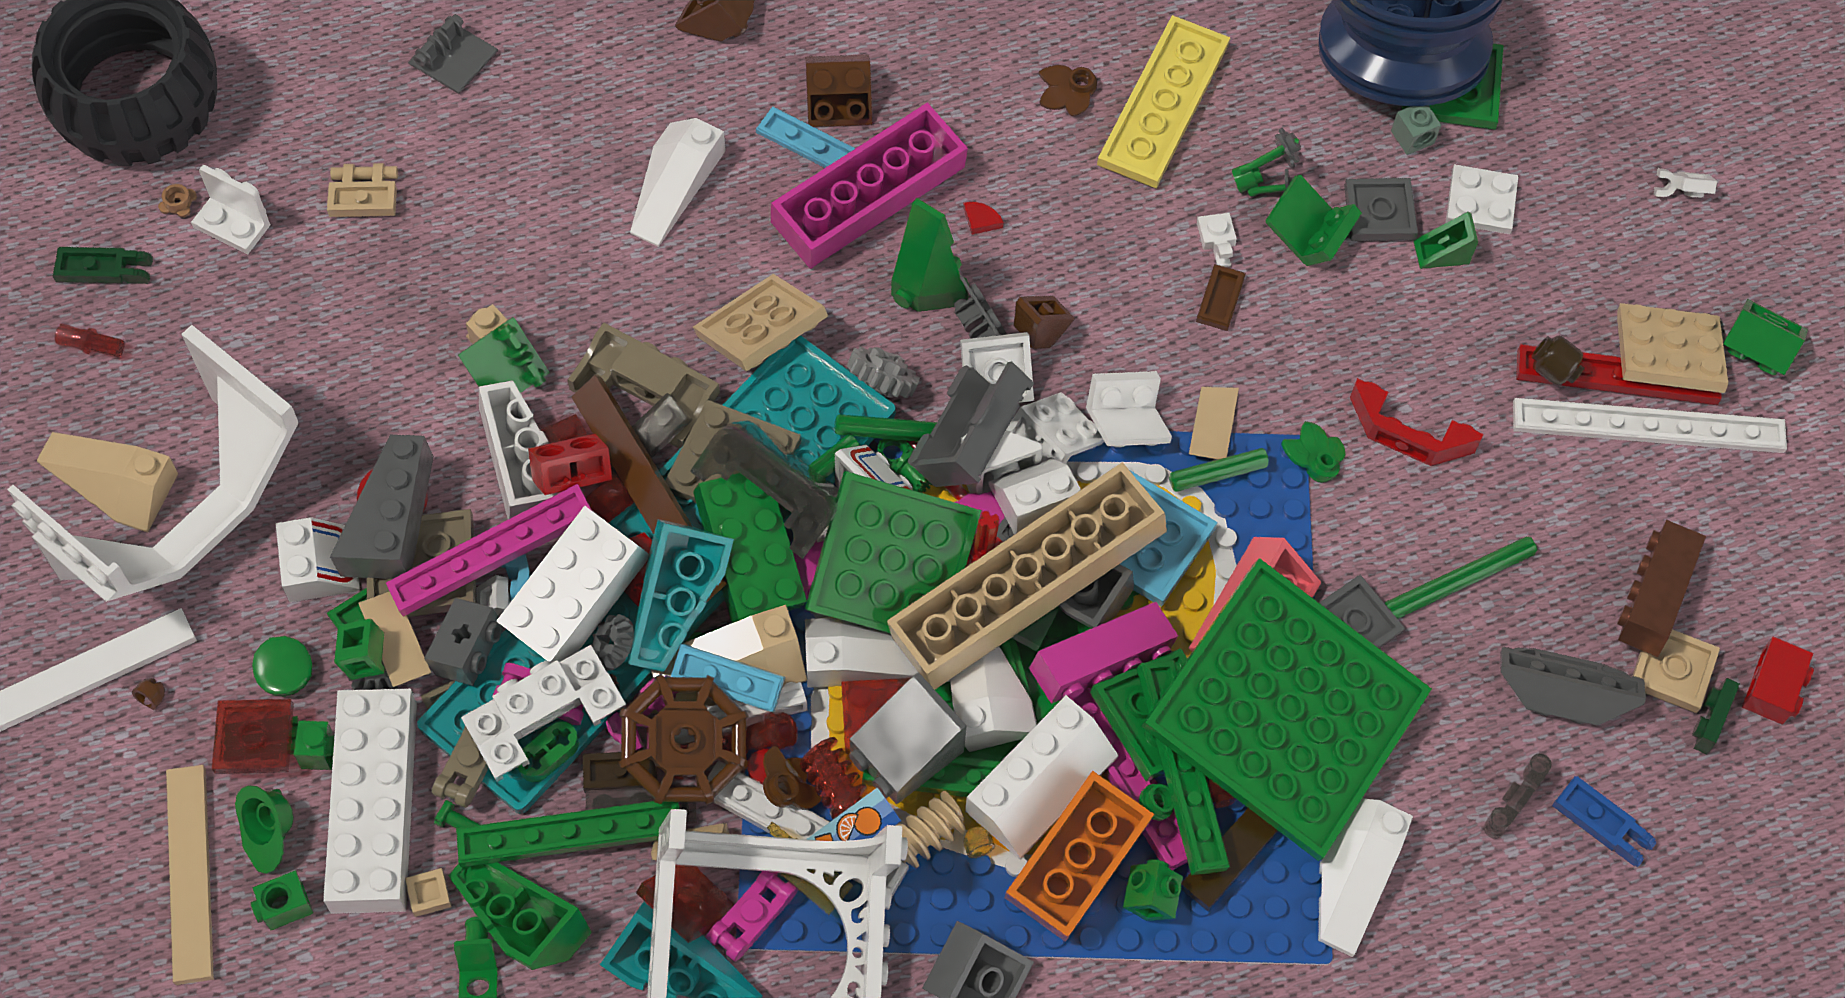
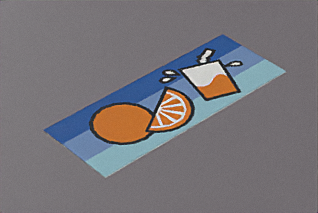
(860, 821)

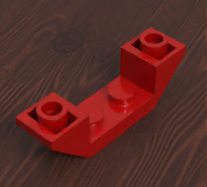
(1420, 445)

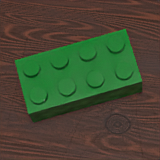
(760, 564)

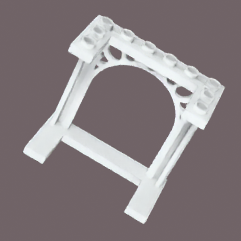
(861, 860)

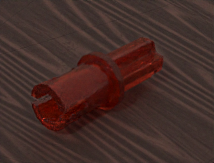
(88, 340)

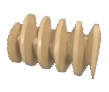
(930, 826)

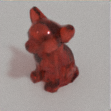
(774, 730)

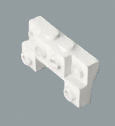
(537, 701)

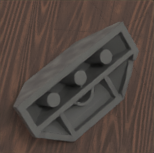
(1570, 685)

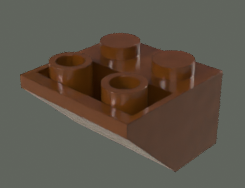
(838, 90)

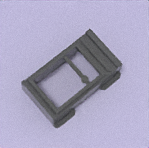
(975, 410)

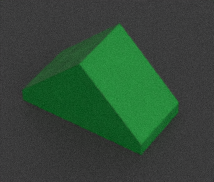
(1448, 244)

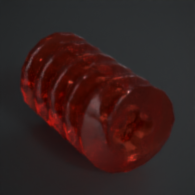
(831, 777)

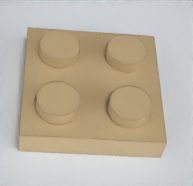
(1679, 672)

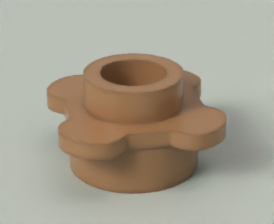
(173, 193)

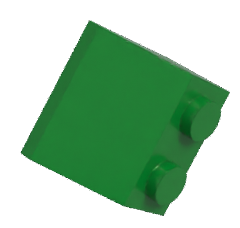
(1765, 338)

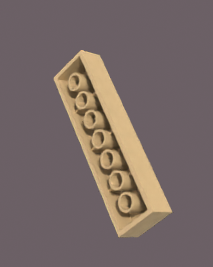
(1027, 575)

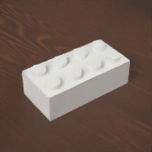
(573, 587)

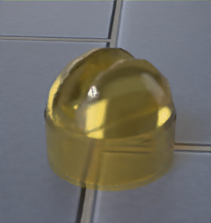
(978, 842)

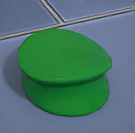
(282, 666)

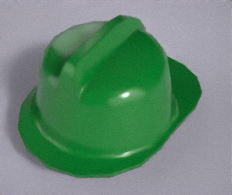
(263, 824)

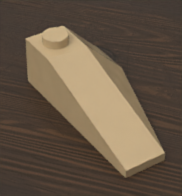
(113, 476)
(759, 640)

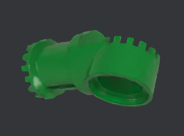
(902, 467)

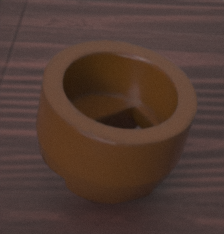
(153, 691)

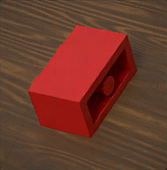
(1779, 680)

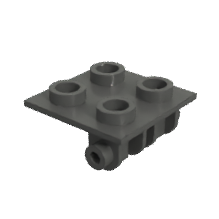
(453, 55)
(977, 315)

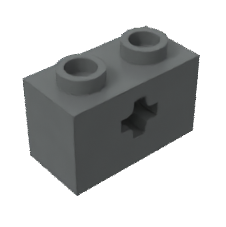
(464, 641)

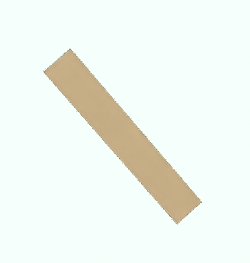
(189, 875)

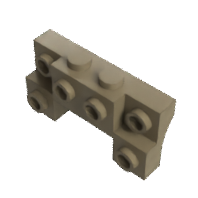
(644, 374)

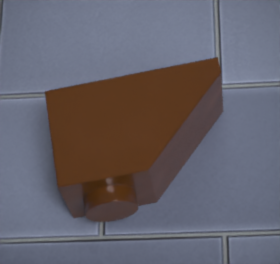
(1042, 319)

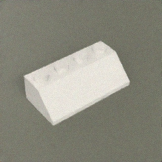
(1040, 777)

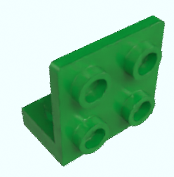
(1309, 223)

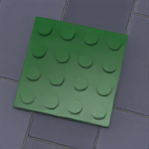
(887, 550)

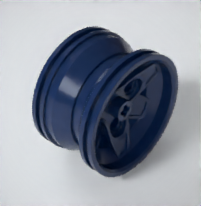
(1408, 47)

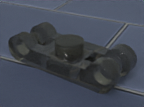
(1518, 796)

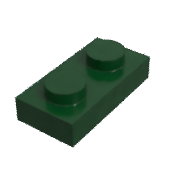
(1719, 703)

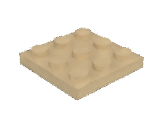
(760, 322)
(1671, 348)

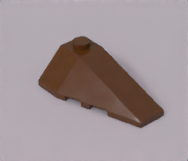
(715, 18)

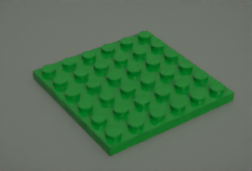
(1287, 709)

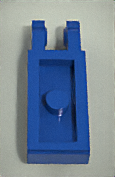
(1603, 820)

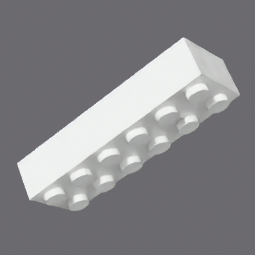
(370, 801)

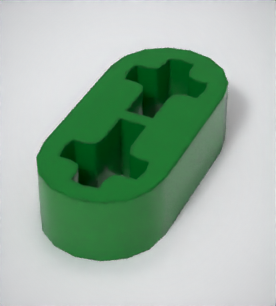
(552, 756)

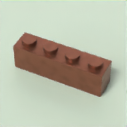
(1661, 587)

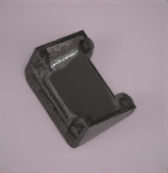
(778, 473)

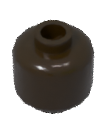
(1558, 360)

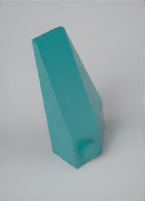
(677, 583)

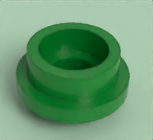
(1157, 794)

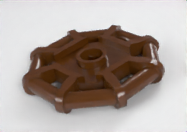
(669, 754)

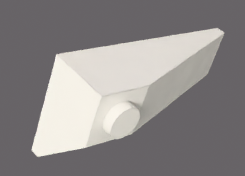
(674, 175)
(992, 702)
(1358, 871)

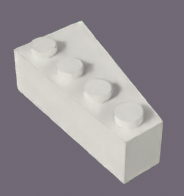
(509, 435)

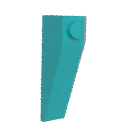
(693, 968)

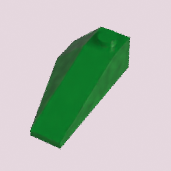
(925, 269)
(521, 915)

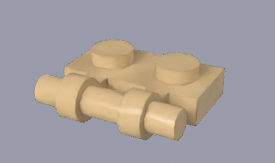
(362, 198)

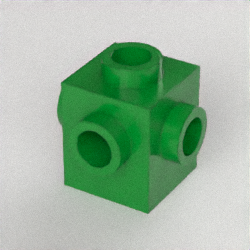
(1153, 891)

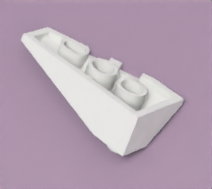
(851, 652)

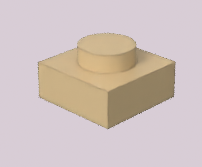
(428, 892)

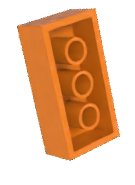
(1078, 856)

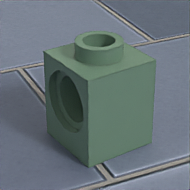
(1415, 128)

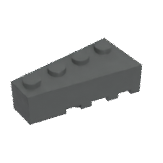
(388, 514)

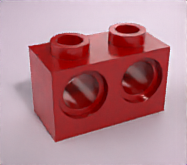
(569, 463)

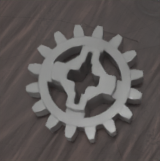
(883, 371)

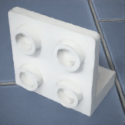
(232, 212)
(1125, 408)
(1057, 427)

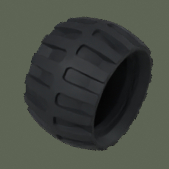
(135, 126)

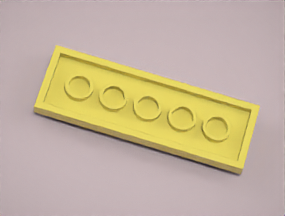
(1163, 101)

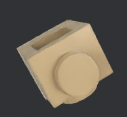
(484, 322)

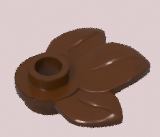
(1064, 91)
(787, 782)

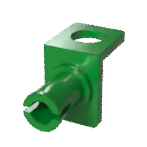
(476, 959)

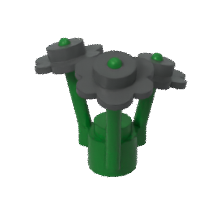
(1249, 174)

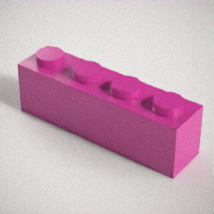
(1103, 652)

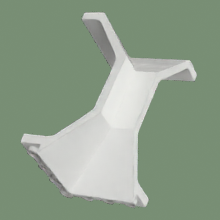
(252, 438)

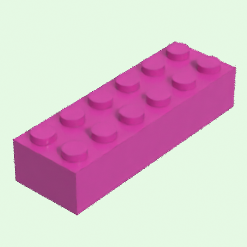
(868, 185)

